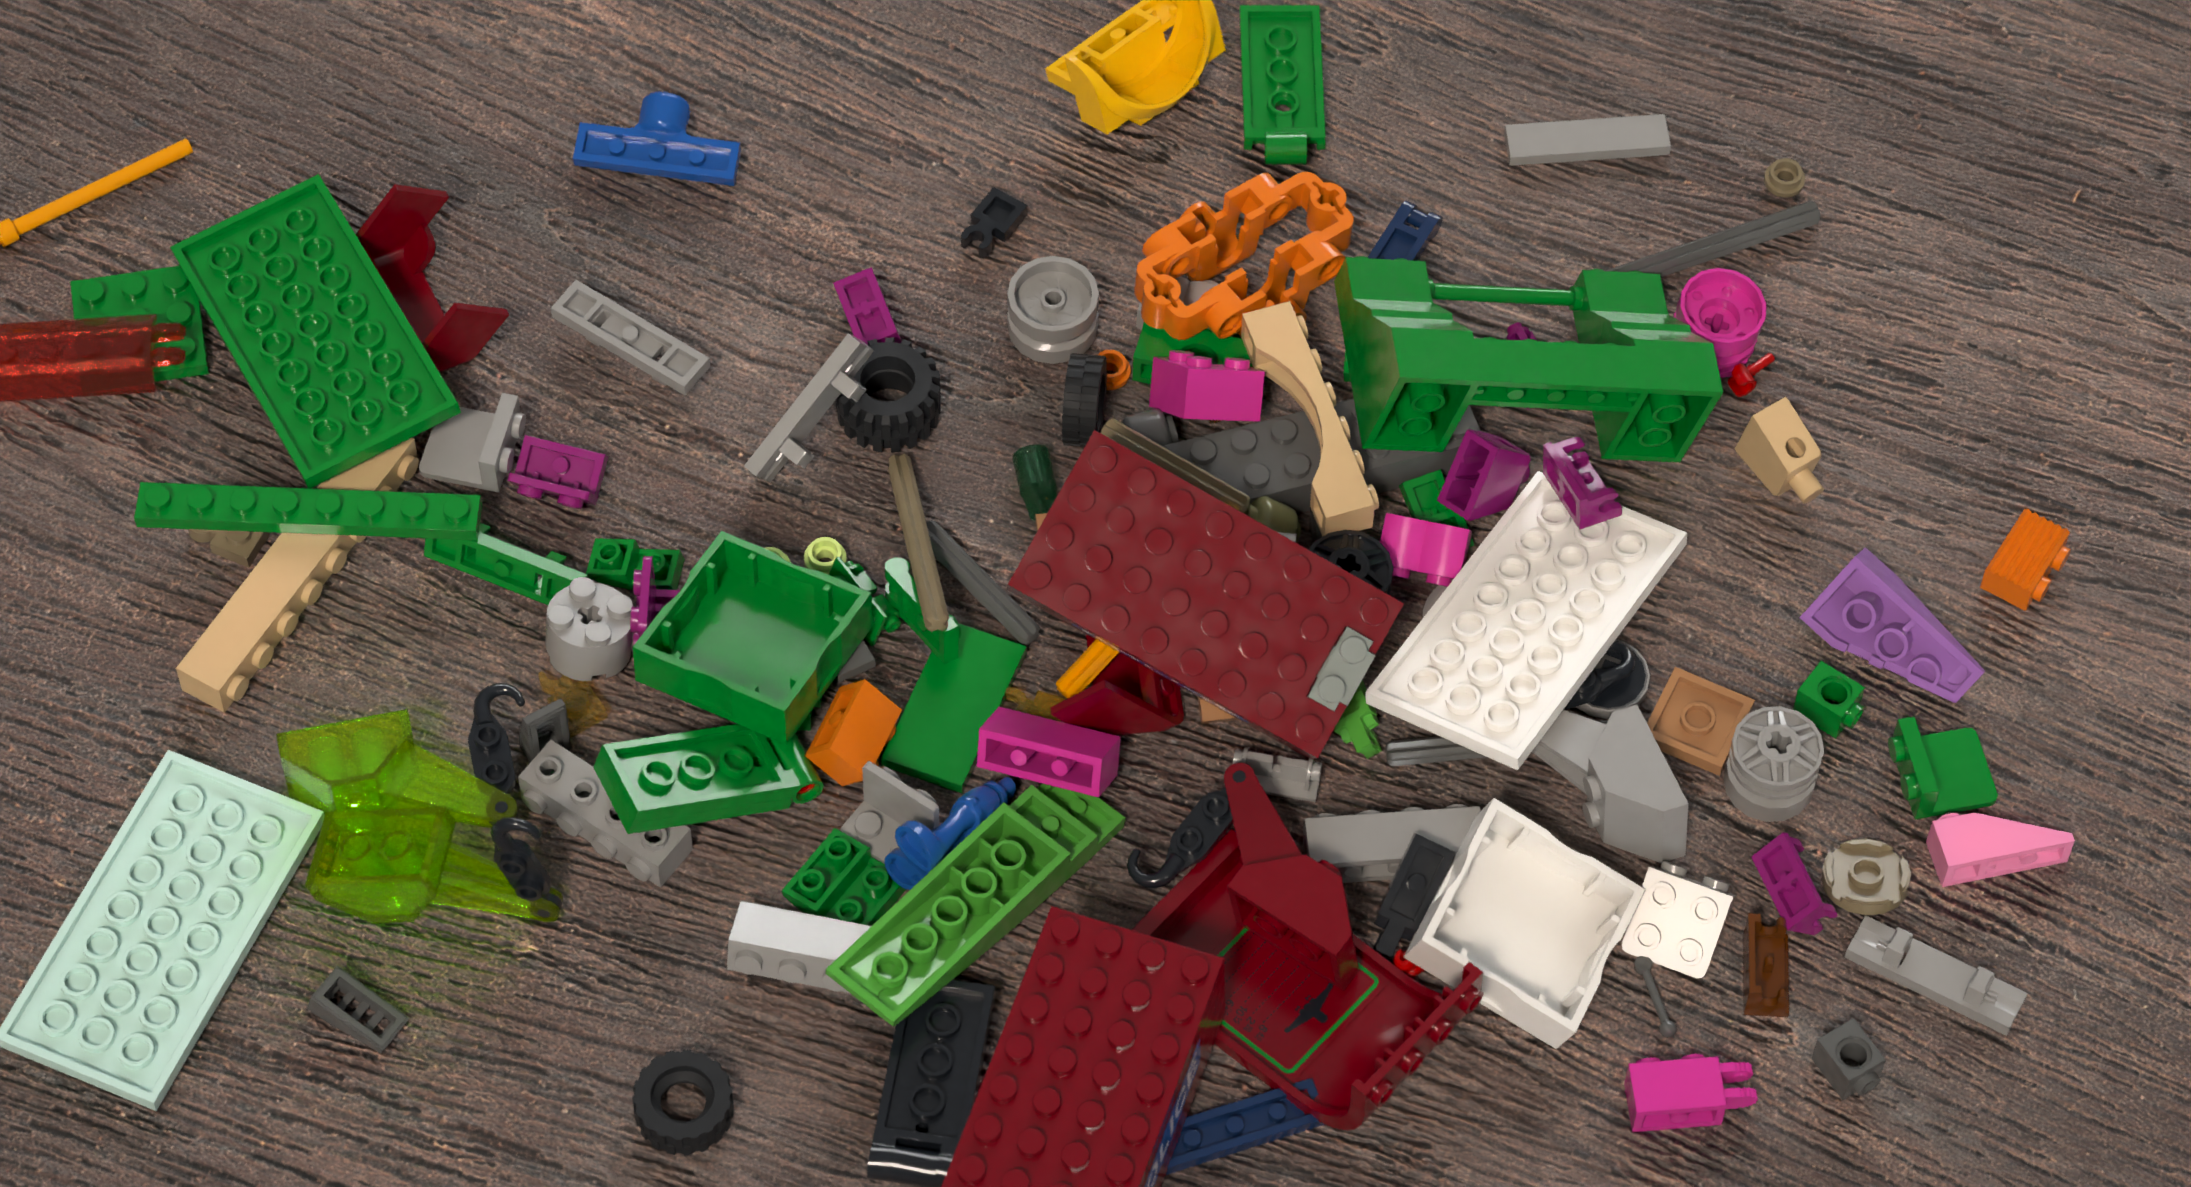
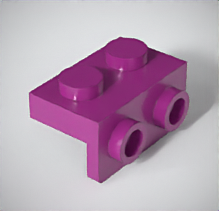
(559, 471)

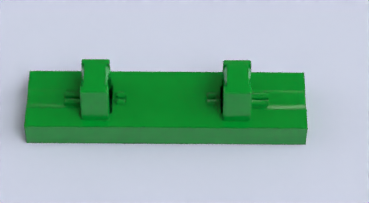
(505, 564)

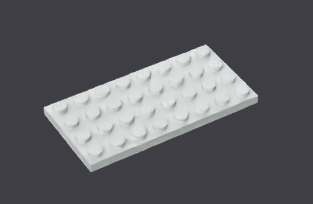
(1524, 624)

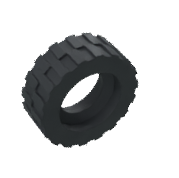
(1083, 398)
(673, 1070)

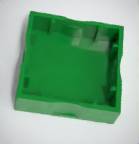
(753, 637)

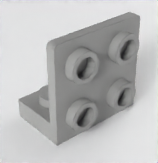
(885, 808)

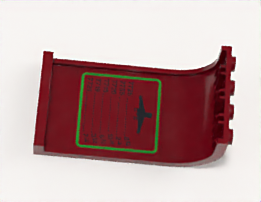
(1296, 1024)

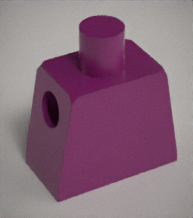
(1484, 475)

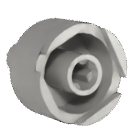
(588, 630)

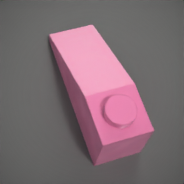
(1988, 846)

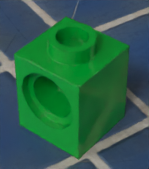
(1830, 684)

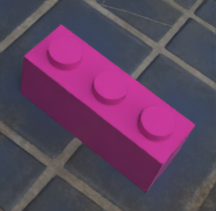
(1048, 751)

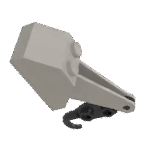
(1620, 770)

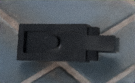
(1411, 892)

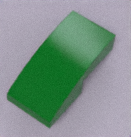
(616, 559)

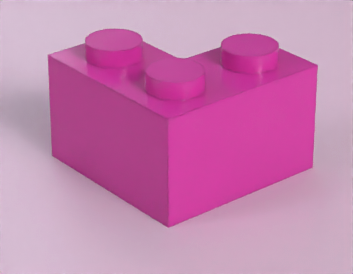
(1206, 391)

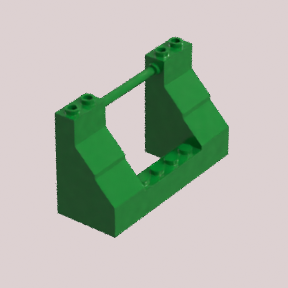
(1422, 369)

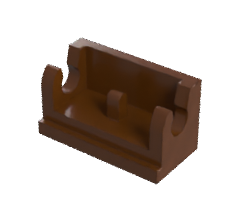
(1765, 968)

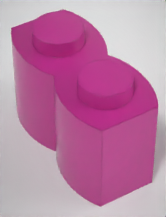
(1425, 548)

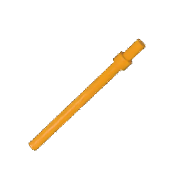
(13, 229)

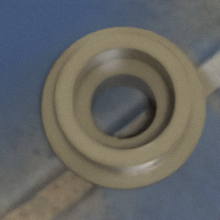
(1788, 170)

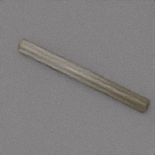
(918, 543)

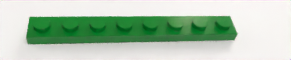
(308, 511)

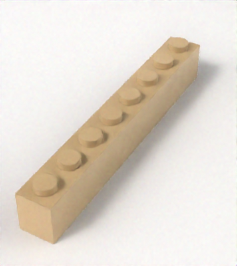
(279, 591)

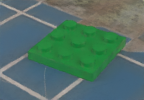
(144, 293)

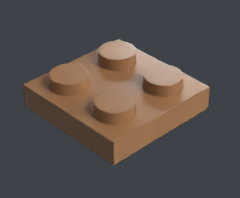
(1697, 720)

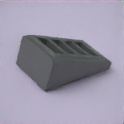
(542, 726)
(353, 989)

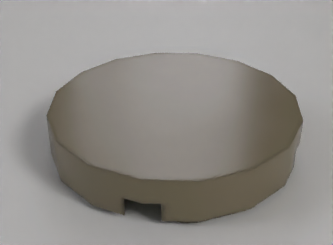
(1866, 877)

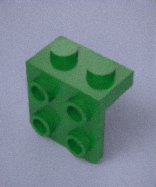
(1941, 770)

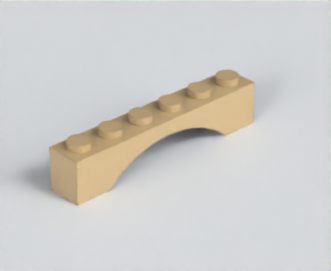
(1280, 348)

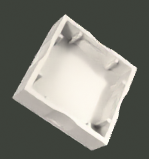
(1528, 919)

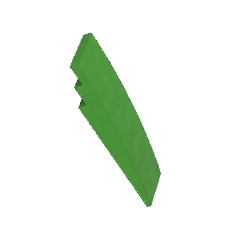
(974, 898)

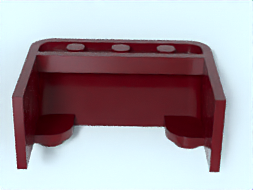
(400, 249)
(1124, 700)

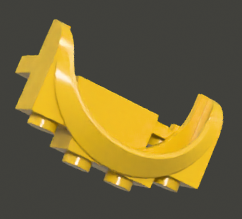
(1130, 68)

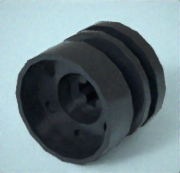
(1358, 555)

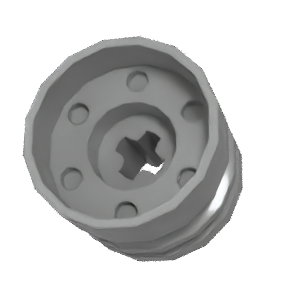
(1773, 764)

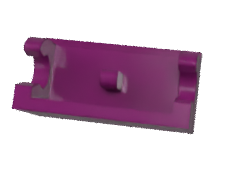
(866, 307)
(1578, 484)
(1791, 885)

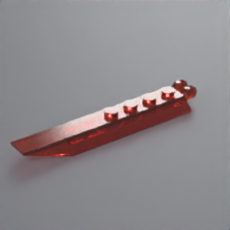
(84, 356)

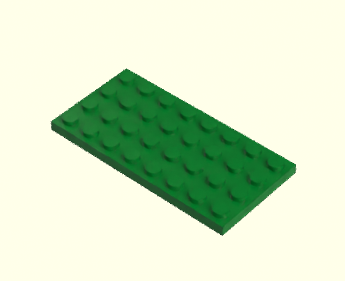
(315, 331)

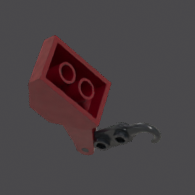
(1278, 890)

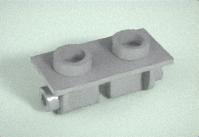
(1282, 774)

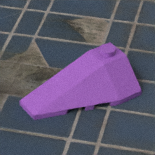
(1884, 622)

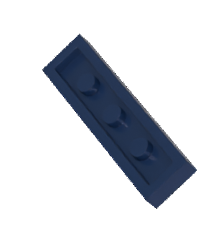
(1241, 1127)

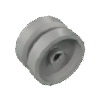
(1052, 309)

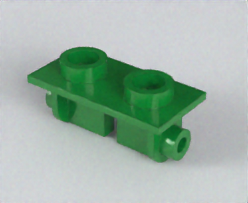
(883, 613)

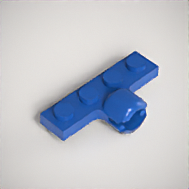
(658, 145)

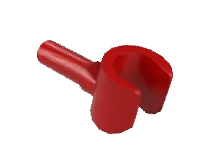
(1742, 376)

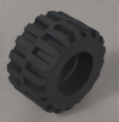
(896, 421)

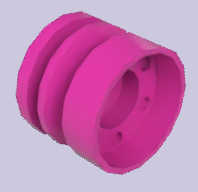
(1725, 311)

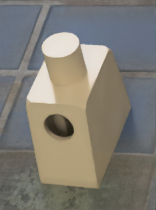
(1781, 451)

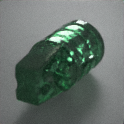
(1035, 478)

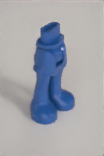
(924, 848)

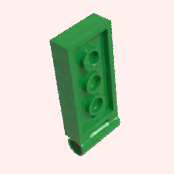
(703, 777)

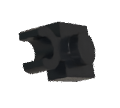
(994, 217)

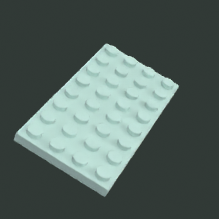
(160, 930)

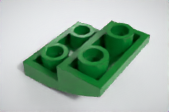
(843, 882)

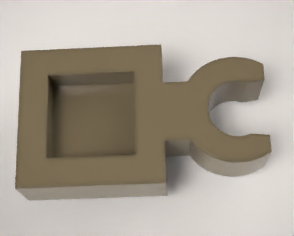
(233, 545)

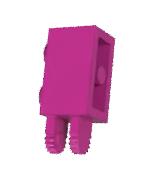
(1684, 1092)

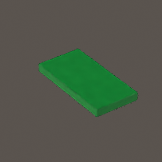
(949, 705)

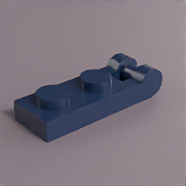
(1403, 241)

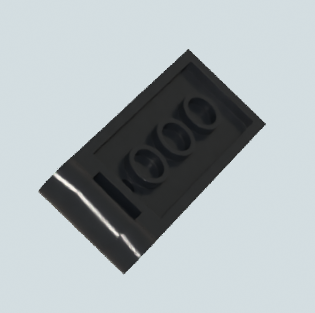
(931, 1085)

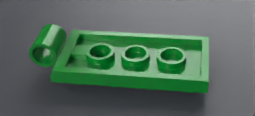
(1282, 68)

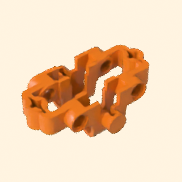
(1207, 245)

